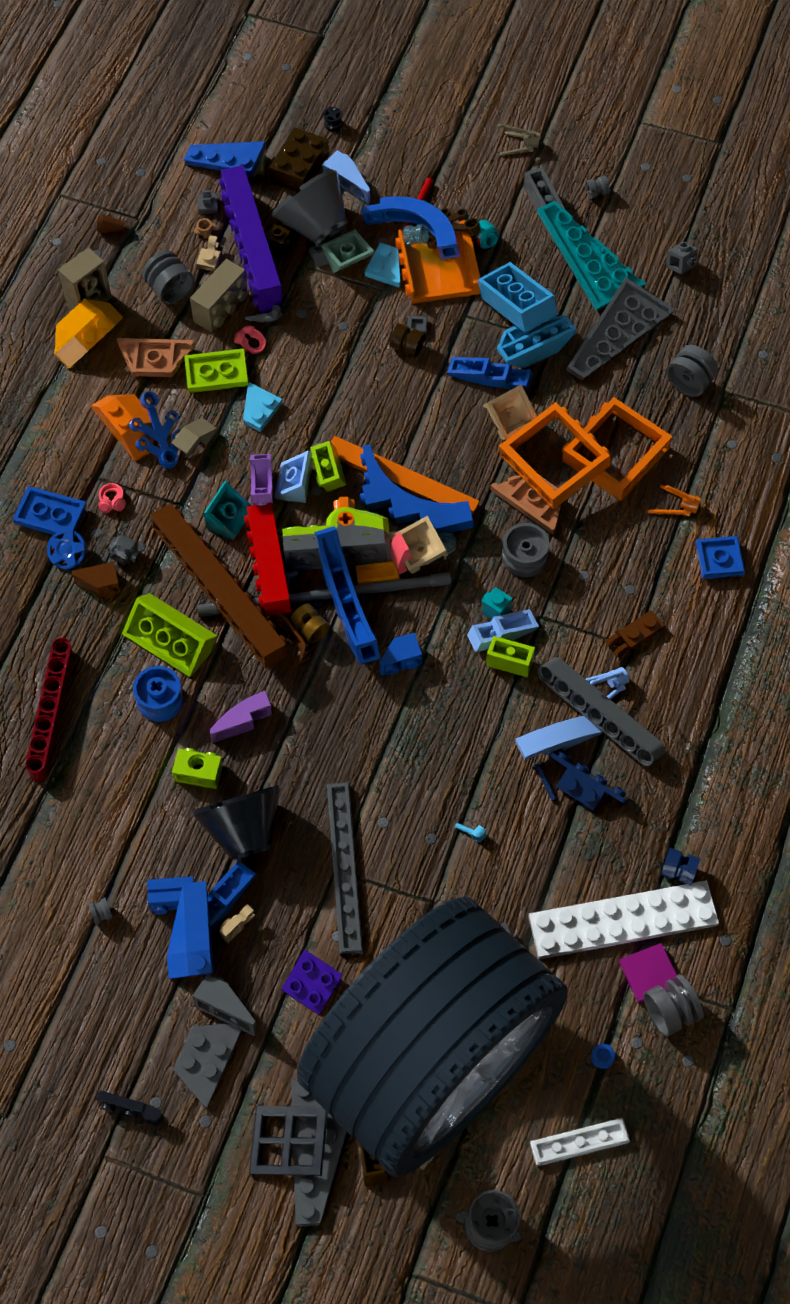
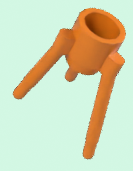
(689, 503)

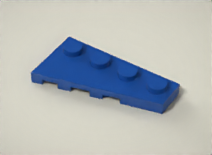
(226, 155)

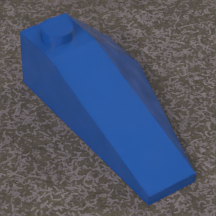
(191, 938)

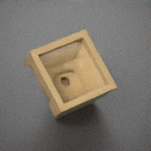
(510, 411)
(423, 544)

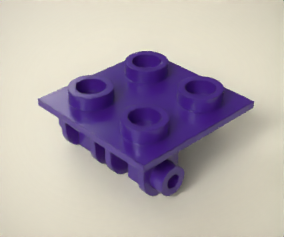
(312, 982)

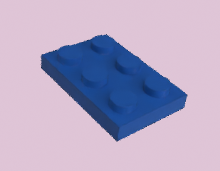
(48, 511)

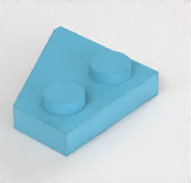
(384, 265)
(259, 407)

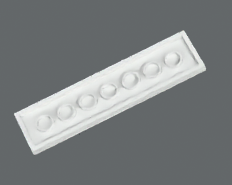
(623, 919)

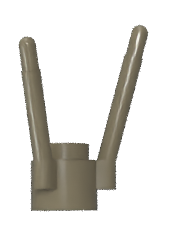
(530, 139)

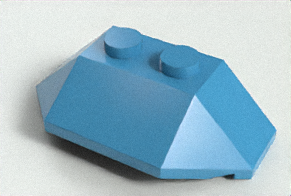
(544, 340)

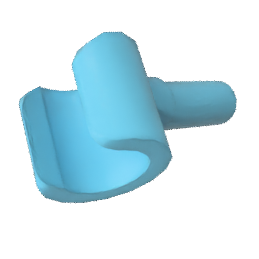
(477, 834)

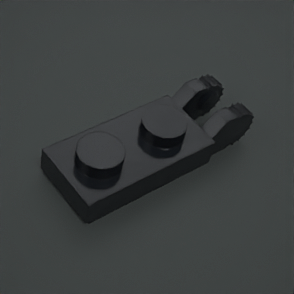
(131, 1108)

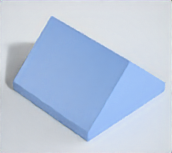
(294, 478)

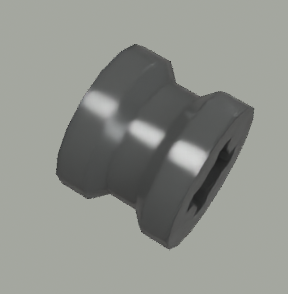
(100, 911)

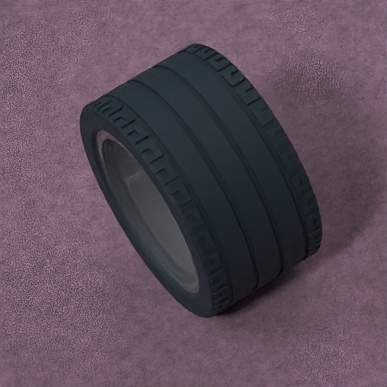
(430, 1034)

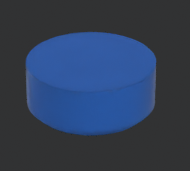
(603, 1056)

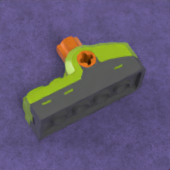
(361, 535)

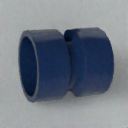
(680, 866)

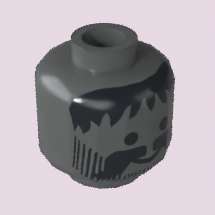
(124, 550)

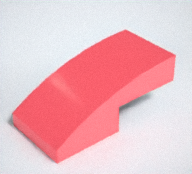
(400, 553)

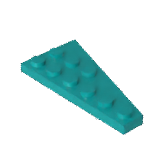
(589, 259)

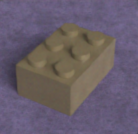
(84, 279)
(219, 296)

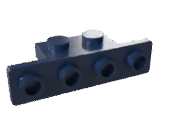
(583, 785)

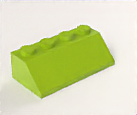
(169, 634)

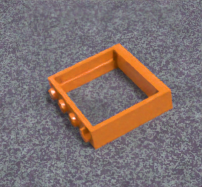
(535, 481)
(620, 488)

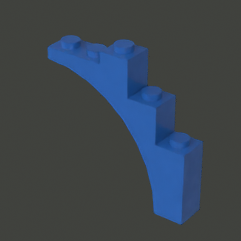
(406, 508)
(344, 596)

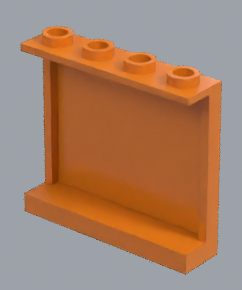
(435, 278)

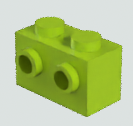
(328, 466)
(510, 656)

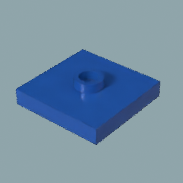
(720, 557)

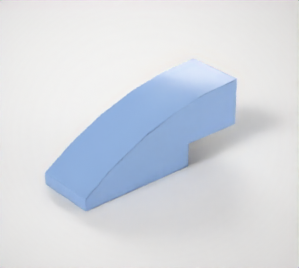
(506, 626)

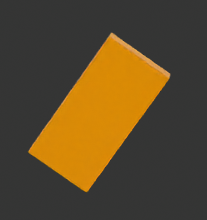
(376, 572)

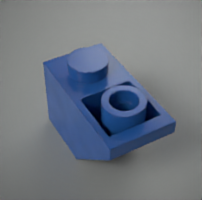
(401, 654)

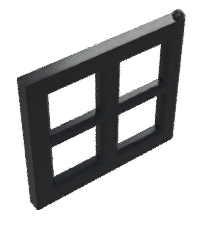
(290, 1114)

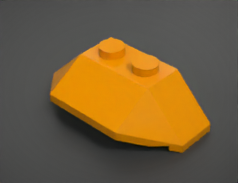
(83, 329)

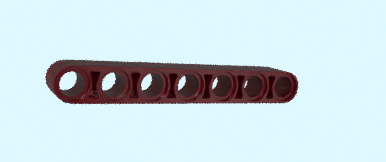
(49, 718)

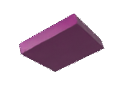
(647, 970)

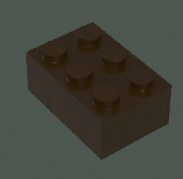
(298, 159)

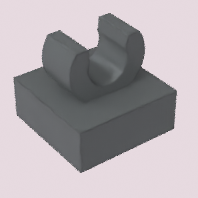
(207, 202)

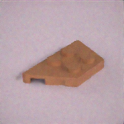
(154, 356)
(526, 500)

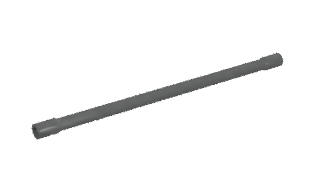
(432, 580)

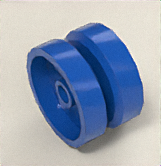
(158, 693)

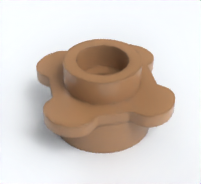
(204, 227)

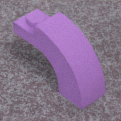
(261, 479)

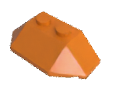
(116, 414)

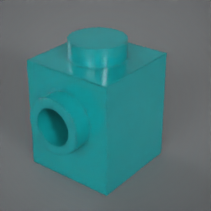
(496, 603)

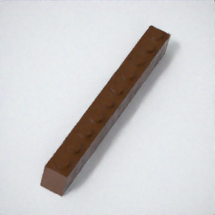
(219, 585)

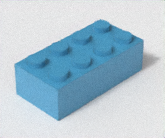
(517, 297)

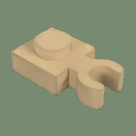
(233, 926)

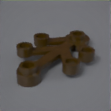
(471, 225)

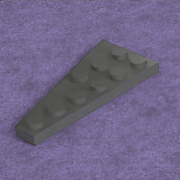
(624, 321)

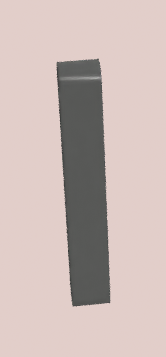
(601, 711)

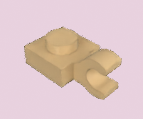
(209, 257)

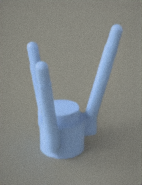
(615, 678)

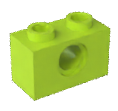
(207, 776)

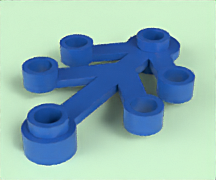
(157, 433)

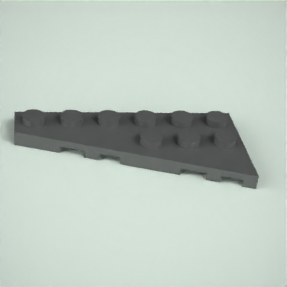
(313, 1191)

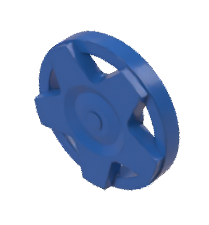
(66, 549)

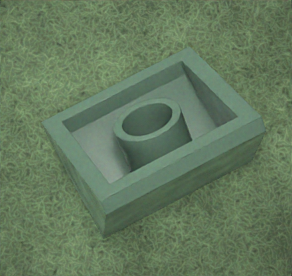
(346, 250)

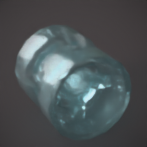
(415, 234)

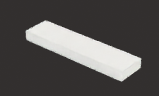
(579, 1142)

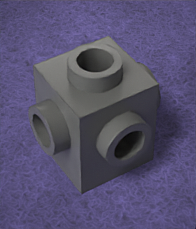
(682, 257)

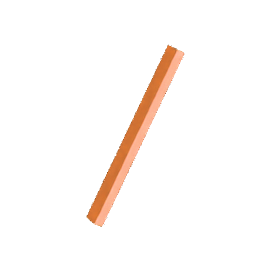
(403, 477)

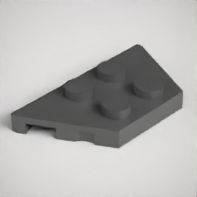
(206, 1059)

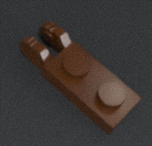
(636, 633)

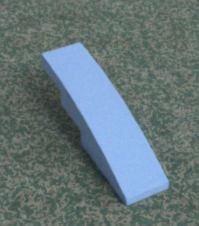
(557, 736)

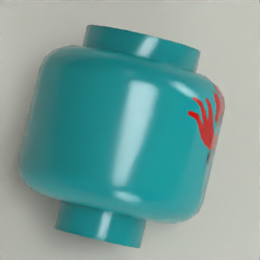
(487, 236)

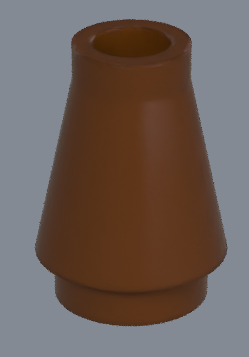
(108, 224)

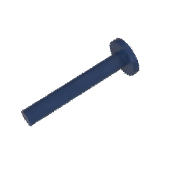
(538, 767)

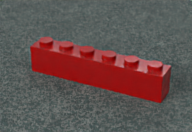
(268, 560)

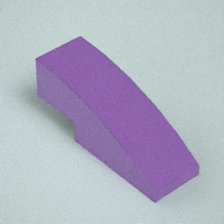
(241, 717)

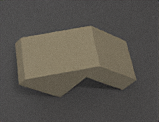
(192, 434)

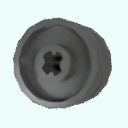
(692, 370)
(525, 550)

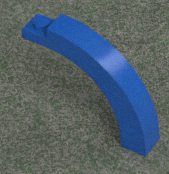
(417, 212)

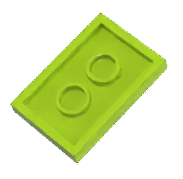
(216, 370)

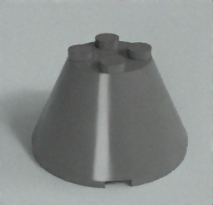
(316, 209)

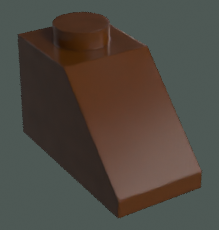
(98, 580)

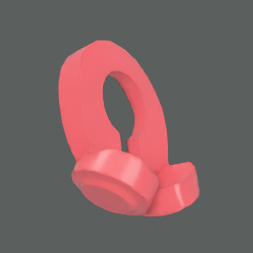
(253, 333)
(117, 503)

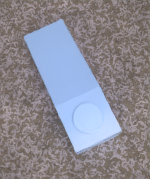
(349, 175)

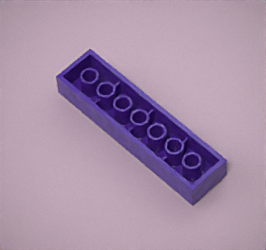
(250, 238)

